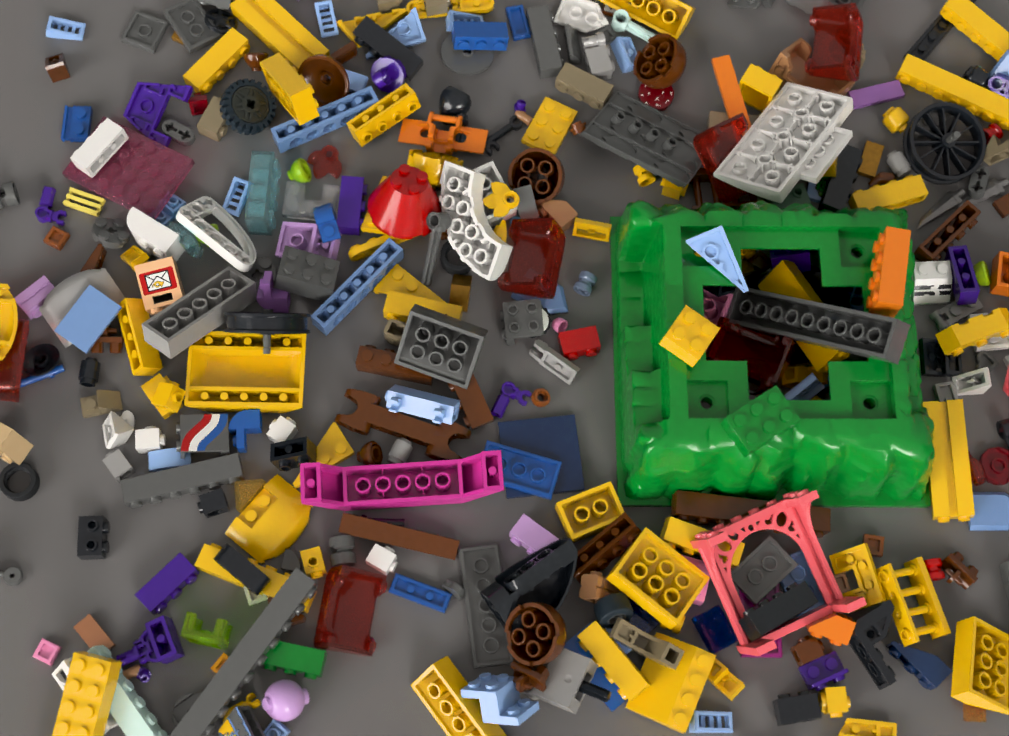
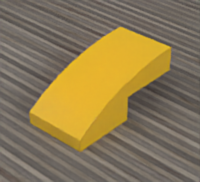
(725, 680)

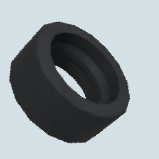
(452, 269)
(27, 493)

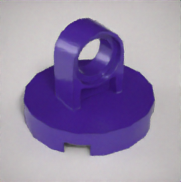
(388, 74)

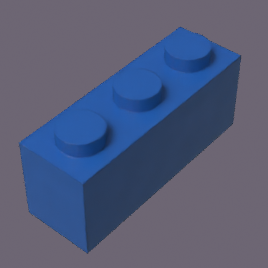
(479, 35)

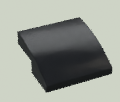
(935, 362)

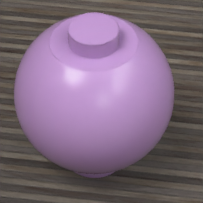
(285, 700)

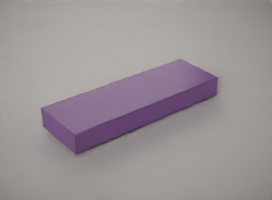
(876, 94)

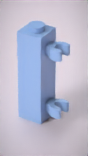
(422, 404)

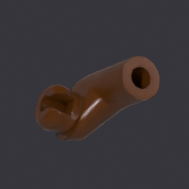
(882, 177)

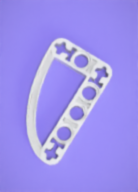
(205, 206)

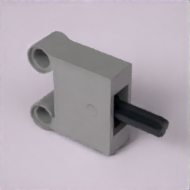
(569, 682)

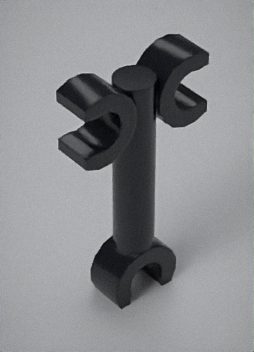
(490, 143)

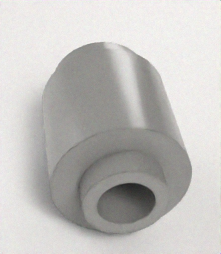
(898, 163)
(400, 451)

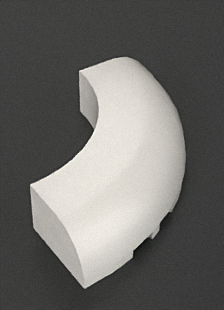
(469, 227)

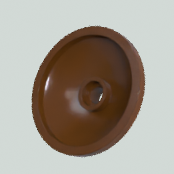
(315, 72)

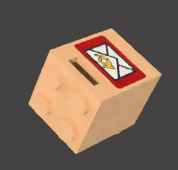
(157, 279)

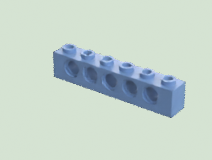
(331, 117)
(357, 286)

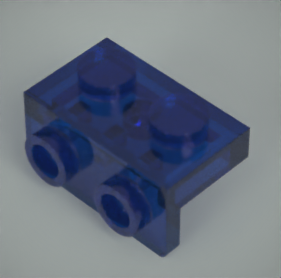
(715, 629)

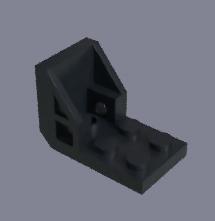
(867, 632)

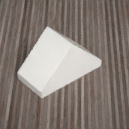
(972, 382)
(116, 431)

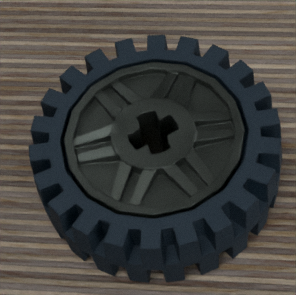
(235, 109)

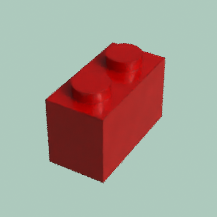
(579, 343)

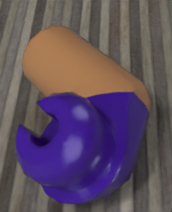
(520, 112)
(138, 672)

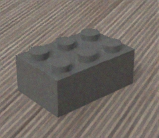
(306, 274)

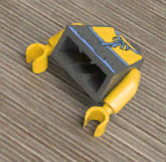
(241, 719)

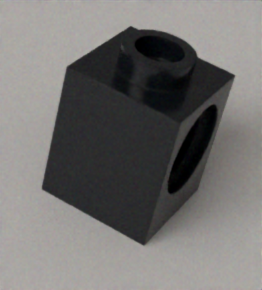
(213, 503)

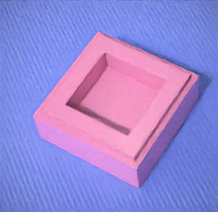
(47, 652)

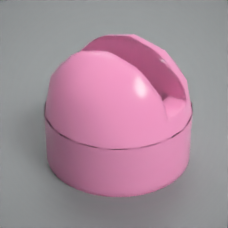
(559, 325)

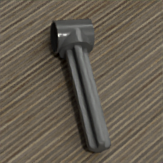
(438, 223)

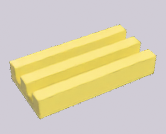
(72, 191)

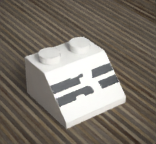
(932, 282)

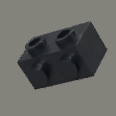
(290, 453)
(92, 537)
(796, 708)

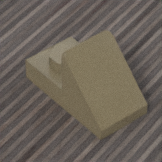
(996, 151)
(101, 403)

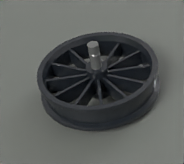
(944, 143)
(267, 324)

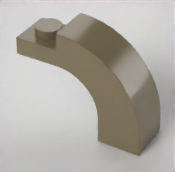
(646, 644)

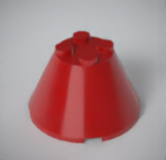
(403, 203)

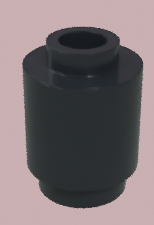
(89, 372)

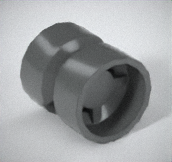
(11, 197)
(342, 551)

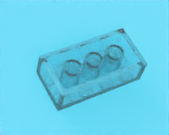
(262, 193)

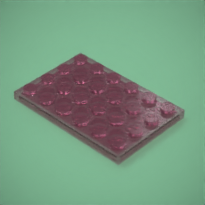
(137, 175)

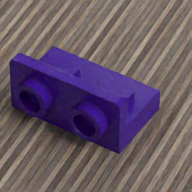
(823, 670)

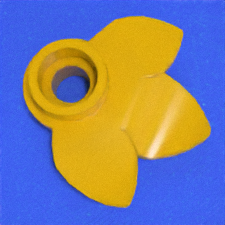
(498, 199)

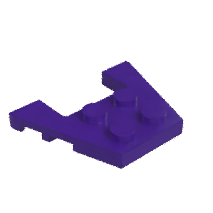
(149, 104)

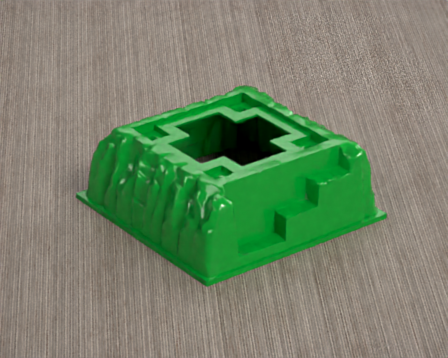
(676, 444)

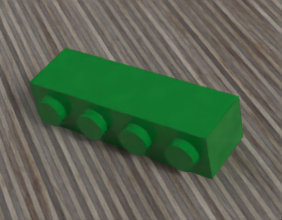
(296, 659)

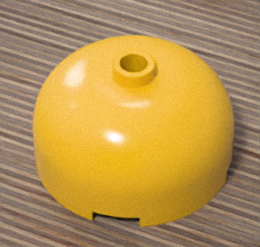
(431, 163)

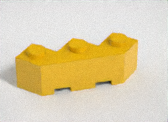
(974, 332)

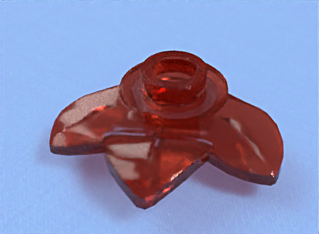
(325, 165)

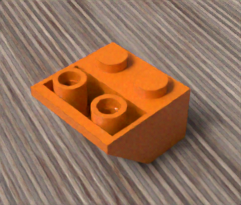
(835, 626)

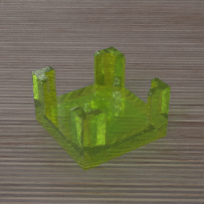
(217, 639)

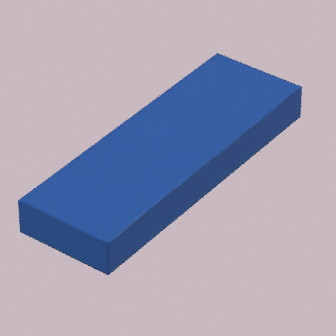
(420, 593)

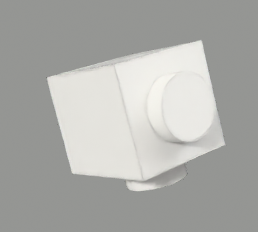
(282, 429)
(149, 439)
(382, 559)

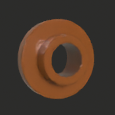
(578, 127)
(545, 395)

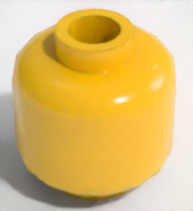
(895, 119)

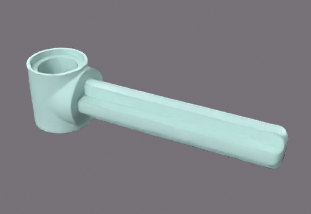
(628, 25)

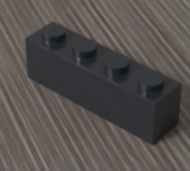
(384, 44)
(839, 188)
(777, 611)

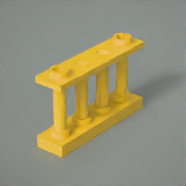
(925, 594)

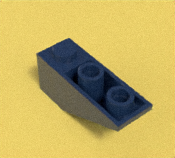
(925, 666)

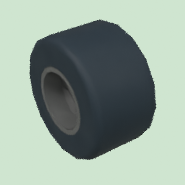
(612, 607)

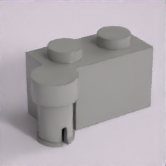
(597, 55)

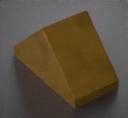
(460, 290)

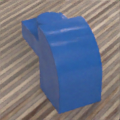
(327, 222)
(242, 424)

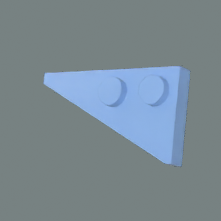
(407, 31)
(717, 251)

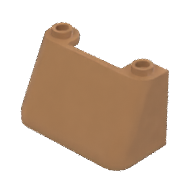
(791, 68)

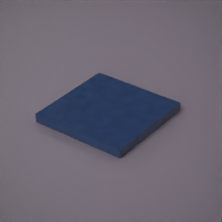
(551, 438)

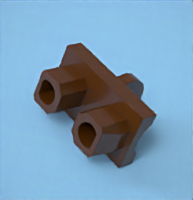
(116, 343)
(958, 571)
(527, 678)

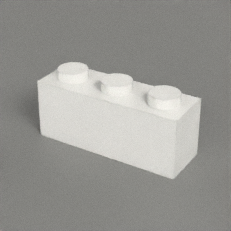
(99, 147)

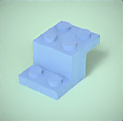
(500, 699)

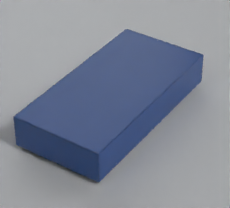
(518, 22)

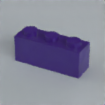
(351, 204)
(964, 279)
(167, 584)

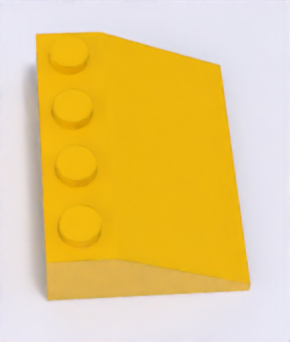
(658, 578)
(981, 665)
(673, 692)

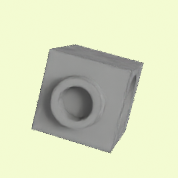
(118, 465)

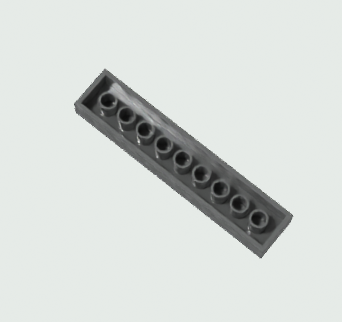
(819, 324)

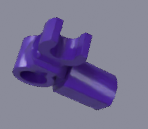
(44, 212)
(508, 391)

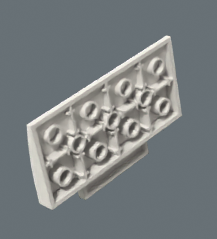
(789, 142)

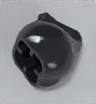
(454, 103)

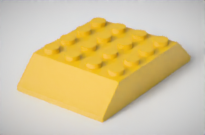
(234, 375)

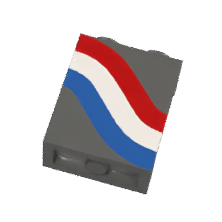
(203, 434)

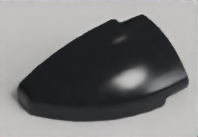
(536, 578)

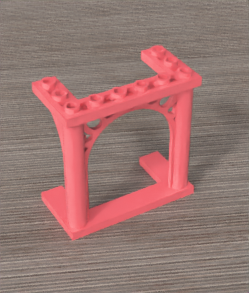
(797, 510)

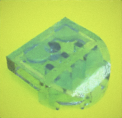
(187, 240)

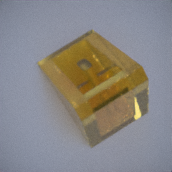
(246, 491)

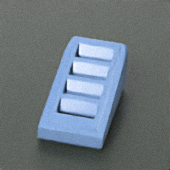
(321, 6)
(460, 16)
(59, 34)
(231, 194)
(697, 722)

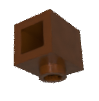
(807, 650)

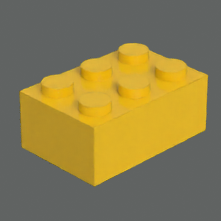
(589, 511)

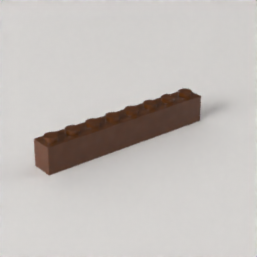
(720, 509)

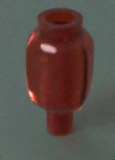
(977, 471)

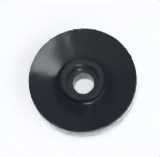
(41, 359)

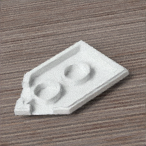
(581, 15)

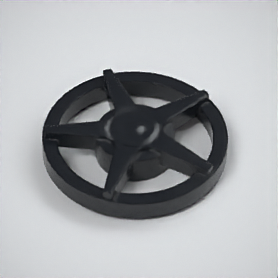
(220, 21)

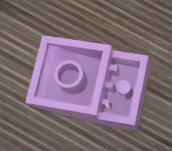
(306, 238)

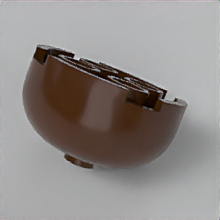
(660, 62)
(529, 165)
(543, 636)

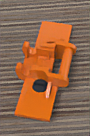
(442, 141)

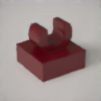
(198, 103)

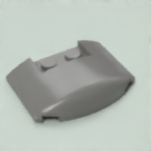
(67, 292)

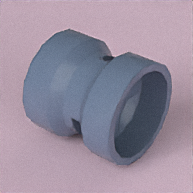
(585, 283)

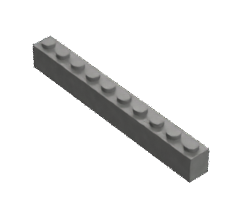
(247, 656)

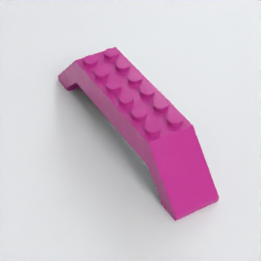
(401, 483)

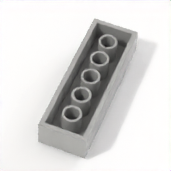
(199, 312)

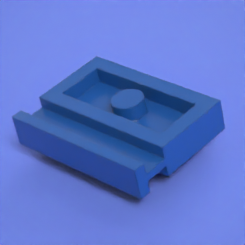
(76, 123)

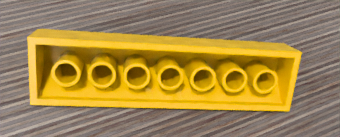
(661, 15)
(441, 694)

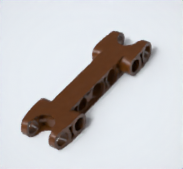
(373, 416)

